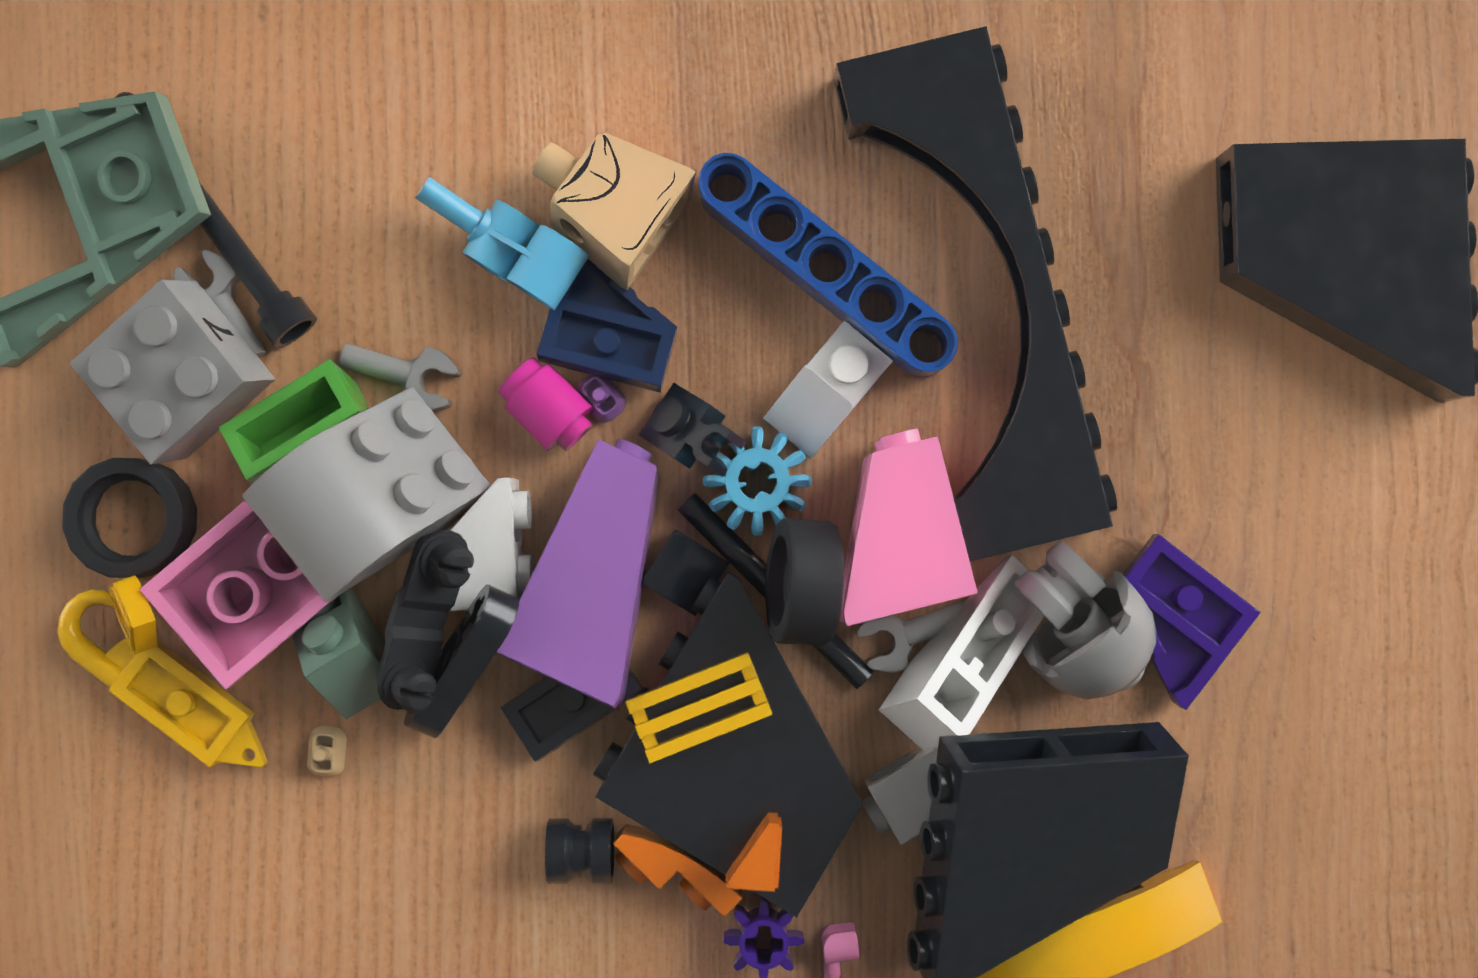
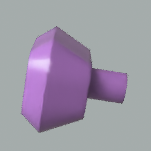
(603, 396)

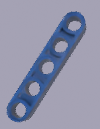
(813, 237)

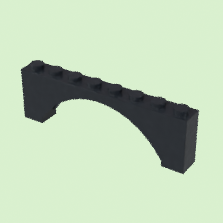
(950, 114)

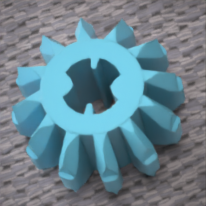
(763, 502)

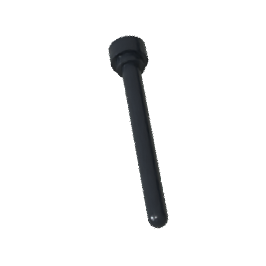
(282, 315)

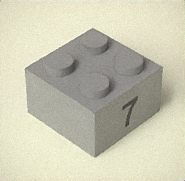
(172, 370)

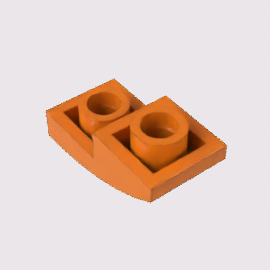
(651, 857)

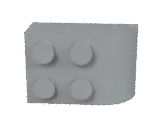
(366, 492)

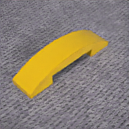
(1123, 932)

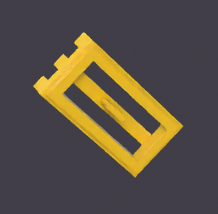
(647, 728)

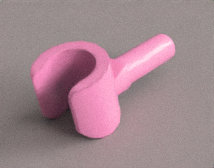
(838, 946)

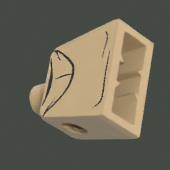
(614, 201)

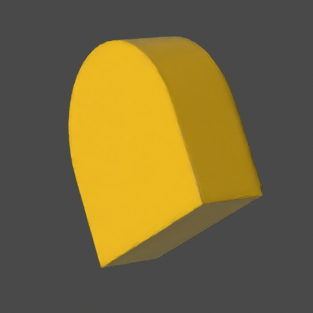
(134, 614)

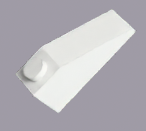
(966, 662)

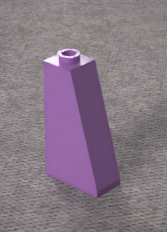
(587, 586)

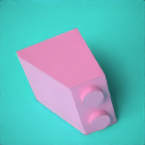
(903, 533)

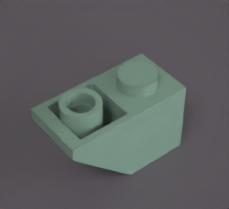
(342, 654)

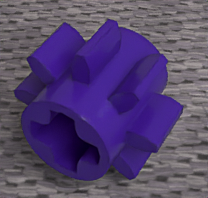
(778, 947)

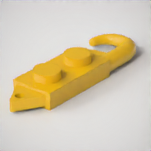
(165, 691)

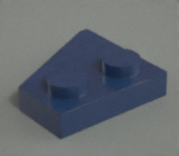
(608, 333)

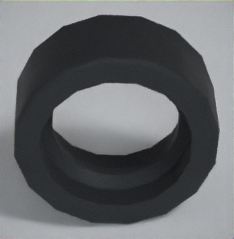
(81, 509)
(804, 582)

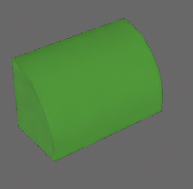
(291, 417)

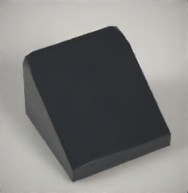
(683, 570)

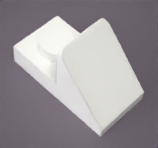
(827, 389)

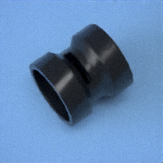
(573, 850)

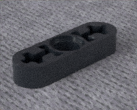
(466, 657)

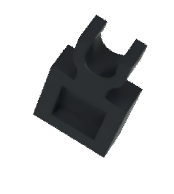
(689, 430)

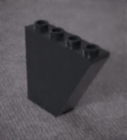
(1359, 249)
(723, 788)
(1037, 836)

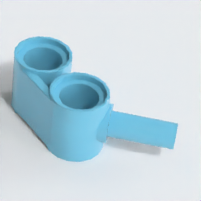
(511, 244)

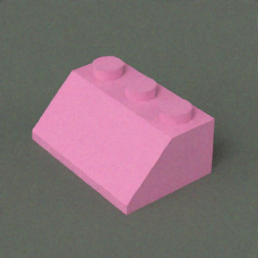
(234, 595)

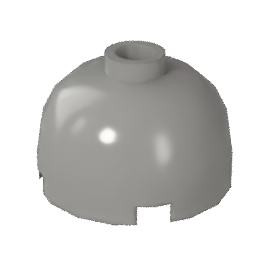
(1100, 646)

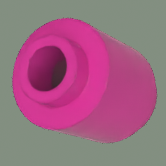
(546, 405)

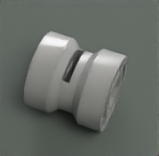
(1059, 584)

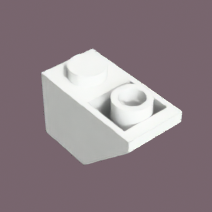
(495, 540)

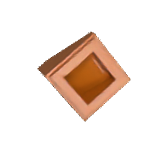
(759, 860)

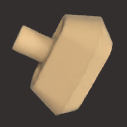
(326, 751)

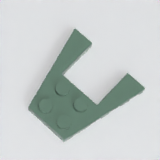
(126, 194)

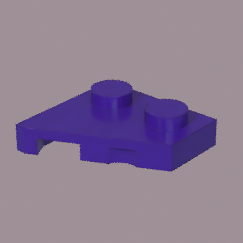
(1193, 617)

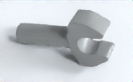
(222, 295)
(400, 371)
(905, 635)

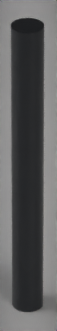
(754, 571)

